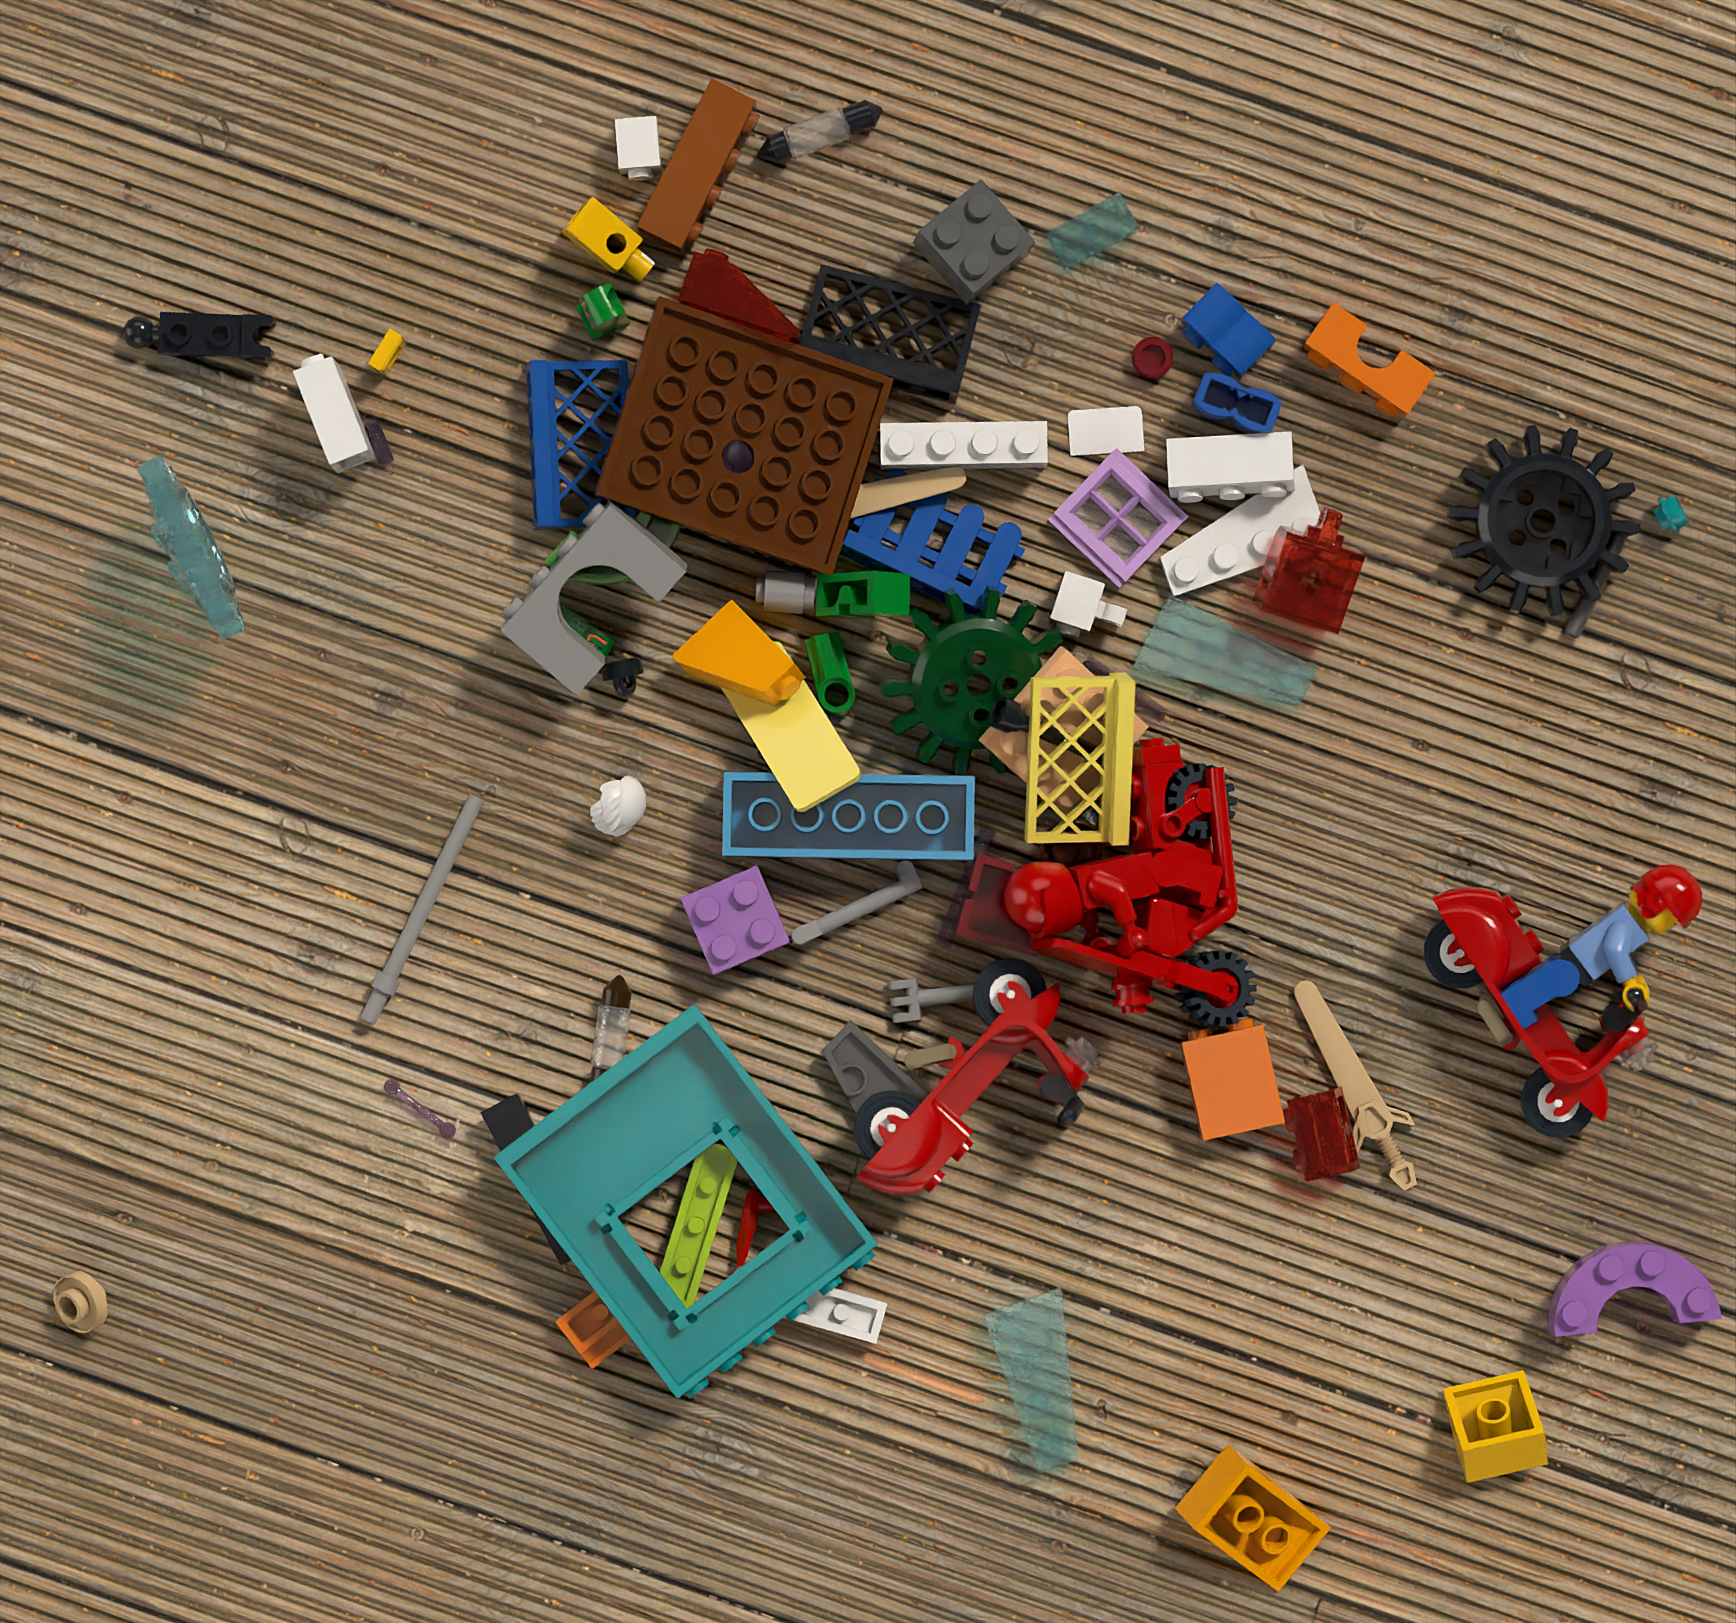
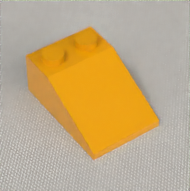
(1252, 1518)

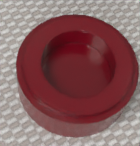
(1152, 358)

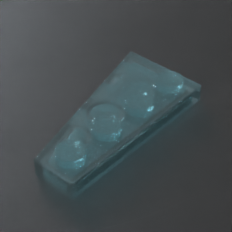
(1213, 653)
(1036, 1367)

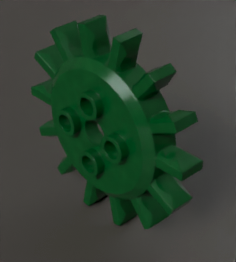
(946, 658)

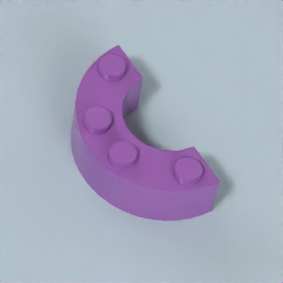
(1621, 1266)

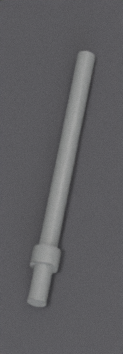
(386, 982)

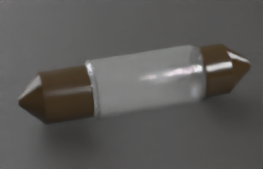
(611, 1027)

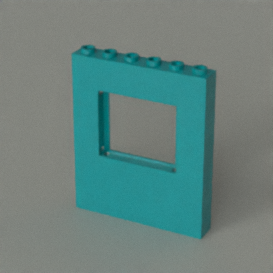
(635, 1133)

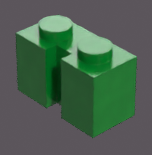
(863, 595)

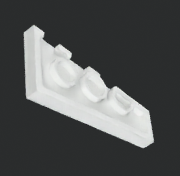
(1239, 538)

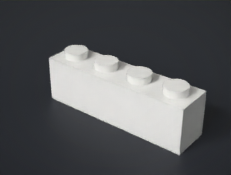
(963, 445)

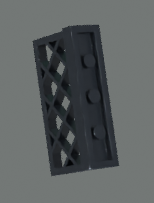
(907, 374)

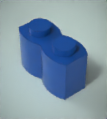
(1227, 332)
(1225, 400)

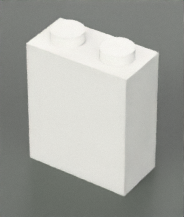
(333, 413)

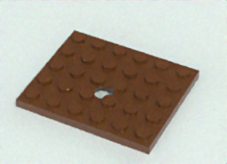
(721, 383)

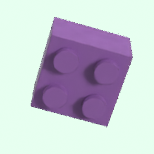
(735, 920)

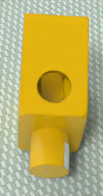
(590, 232)

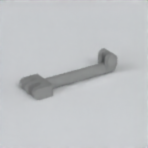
(907, 885)
(921, 998)

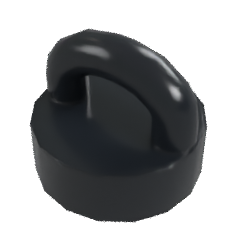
(618, 670)

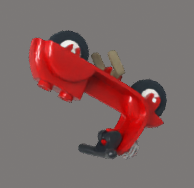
(914, 1140)

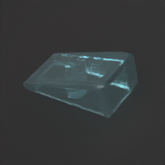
(1092, 231)

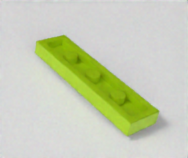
(698, 1221)

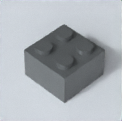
(973, 242)

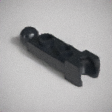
(202, 334)

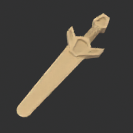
(905, 489)
(1365, 1104)

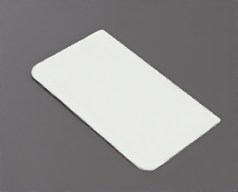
(1105, 430)

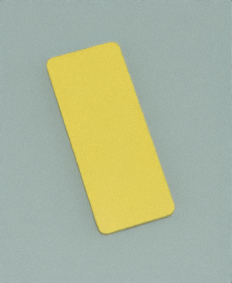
(798, 745)

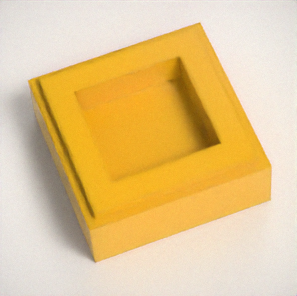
(387, 352)

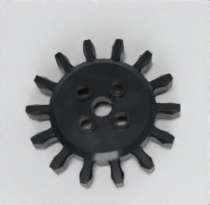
(1548, 481)

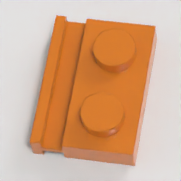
(593, 1329)

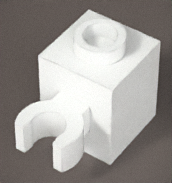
(1080, 603)

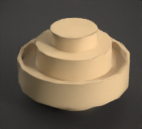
(80, 1301)

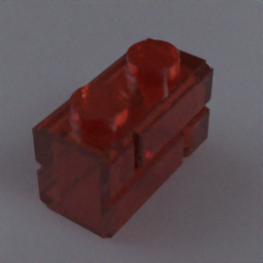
(1321, 1134)

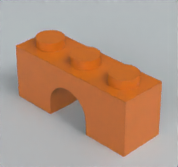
(1335, 346)

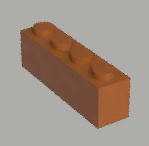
(697, 167)

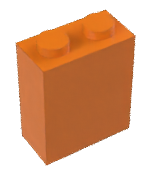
(1231, 1080)

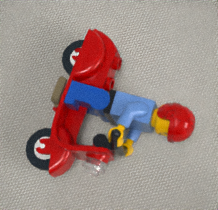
(1487, 944)

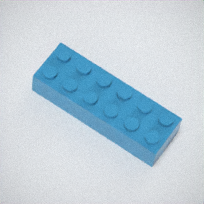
(867, 820)

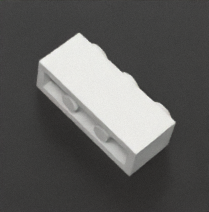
(1230, 466)

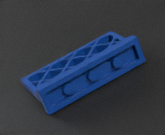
(544, 435)

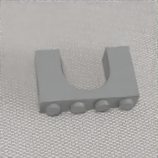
(609, 540)

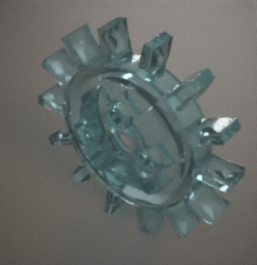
(193, 550)

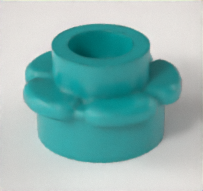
(1671, 514)

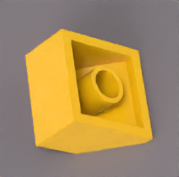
(1495, 1426)

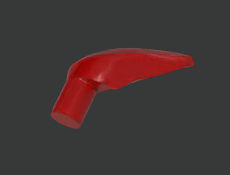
(749, 1222)

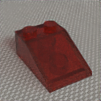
(724, 291)

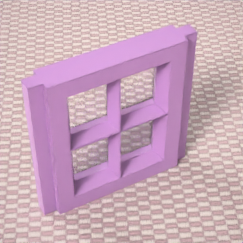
(1117, 518)

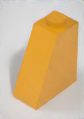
(739, 658)

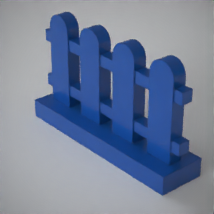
(867, 549)

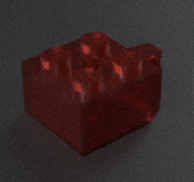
(1300, 554)

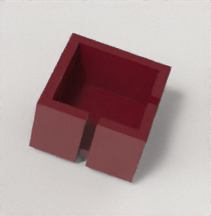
(985, 914)

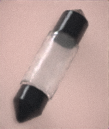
(820, 131)

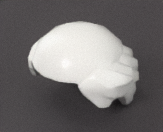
(619, 807)

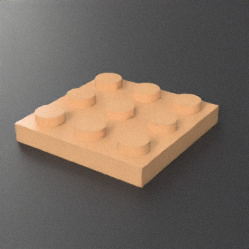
(1013, 746)

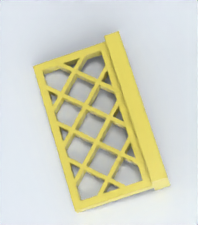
(1115, 755)

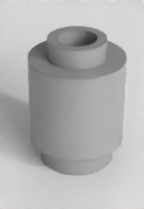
(785, 592)

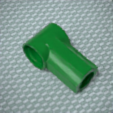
(830, 671)

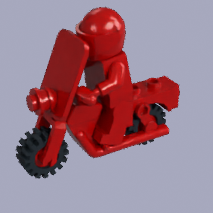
(1185, 885)

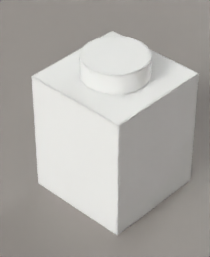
(638, 147)

